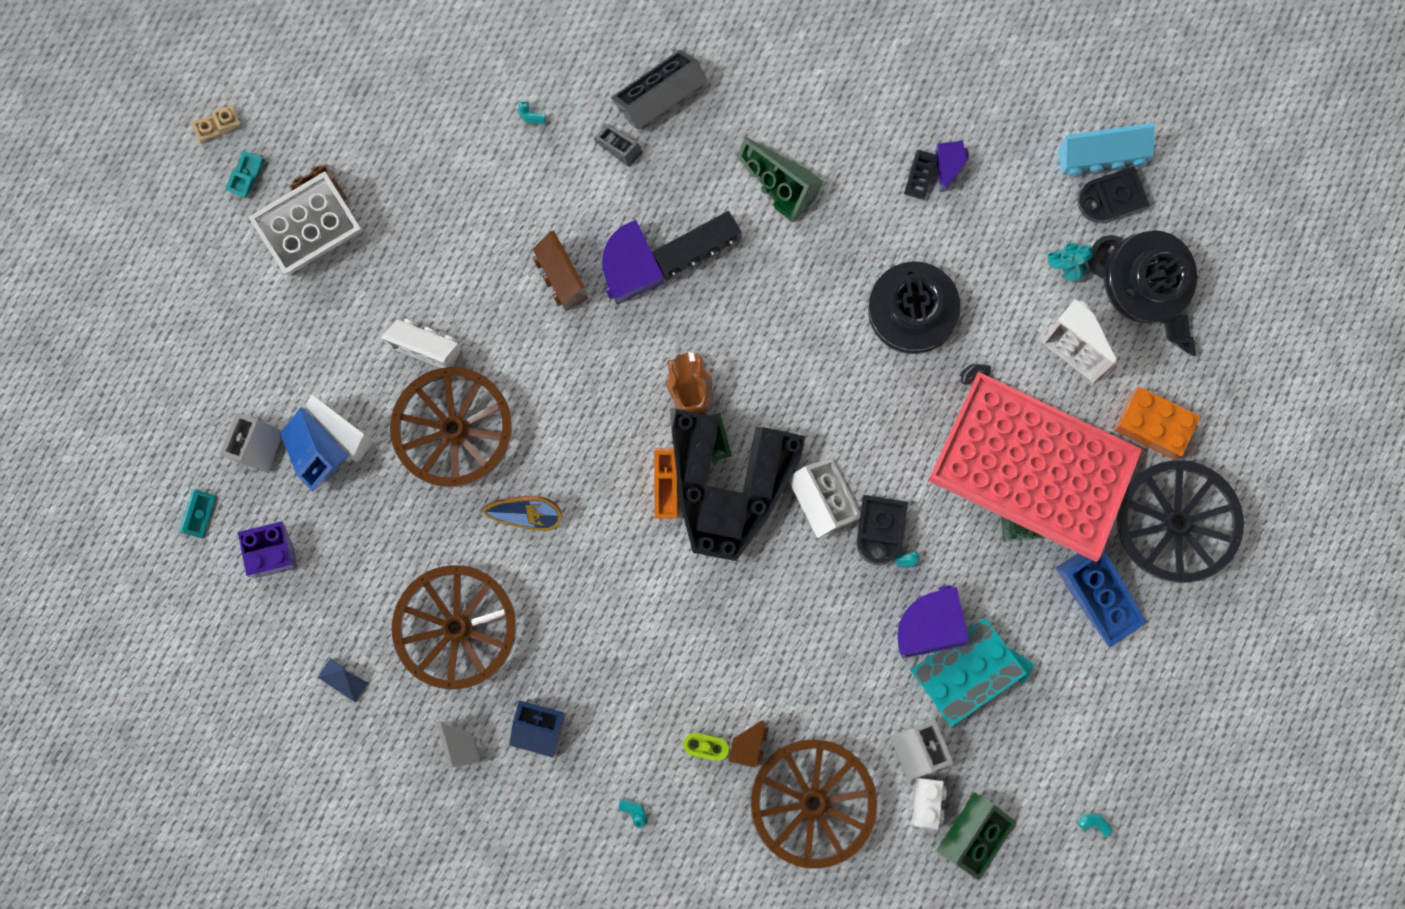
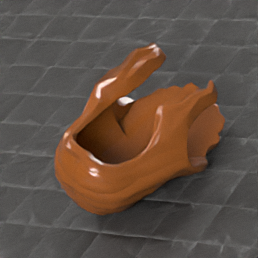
(689, 383)

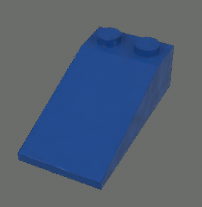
(1102, 596)

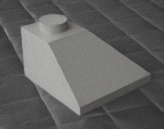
(458, 745)

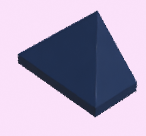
(342, 680)

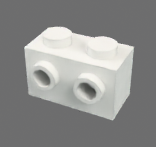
(928, 803)

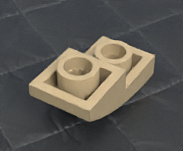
(213, 126)

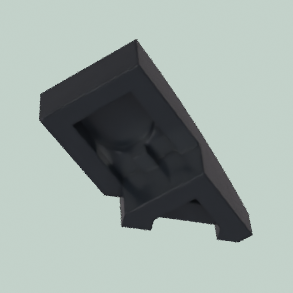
(1178, 333)

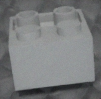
(252, 442)
(921, 749)

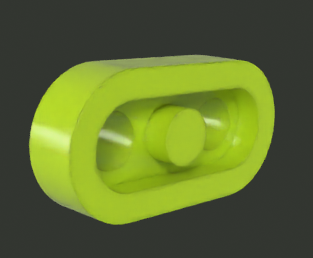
(706, 746)

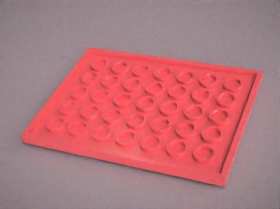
(1036, 466)

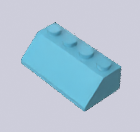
(1107, 149)

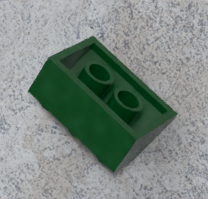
(976, 836)

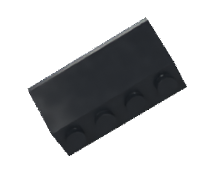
(660, 89)

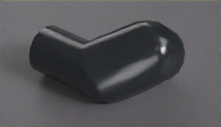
(971, 372)

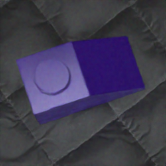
(950, 161)

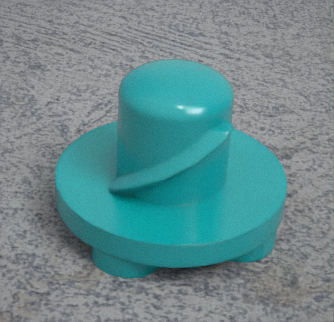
(1071, 260)

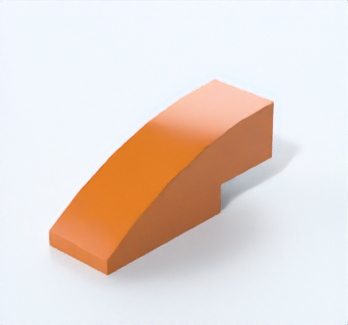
(665, 483)

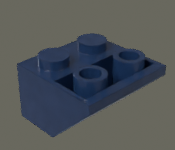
(536, 728)

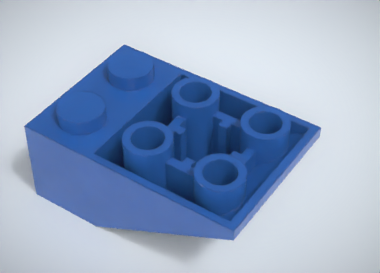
(311, 450)

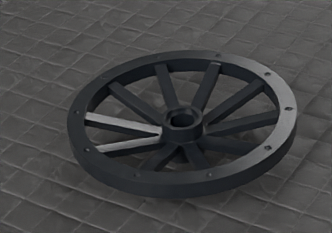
(1147, 564)

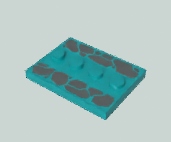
(969, 675)

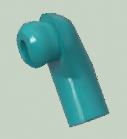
(528, 115)
(907, 560)
(636, 812)
(1092, 820)

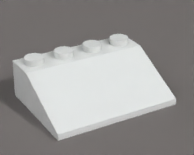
(305, 224)
(1080, 341)

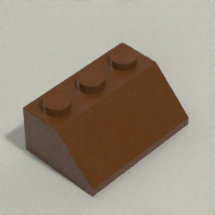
(559, 272)

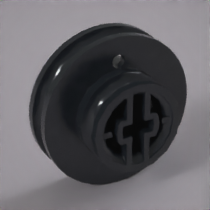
(1131, 268)
(897, 325)

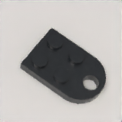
(1114, 196)
(881, 527)

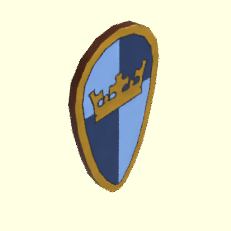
(525, 512)

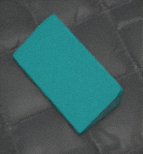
(197, 513)

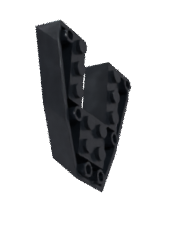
(719, 519)

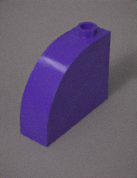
(629, 264)
(932, 624)

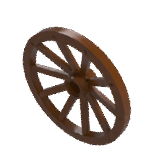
(486, 466)
(424, 581)
(869, 792)

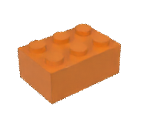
(1157, 423)

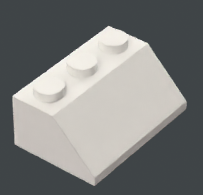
(422, 344)
(341, 431)
(824, 497)

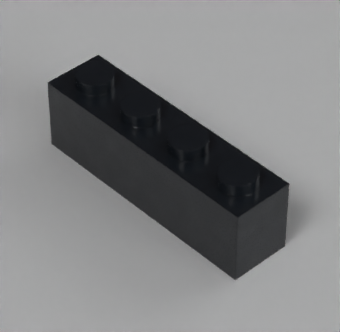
(697, 245)

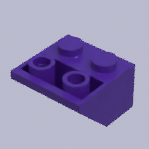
(267, 550)

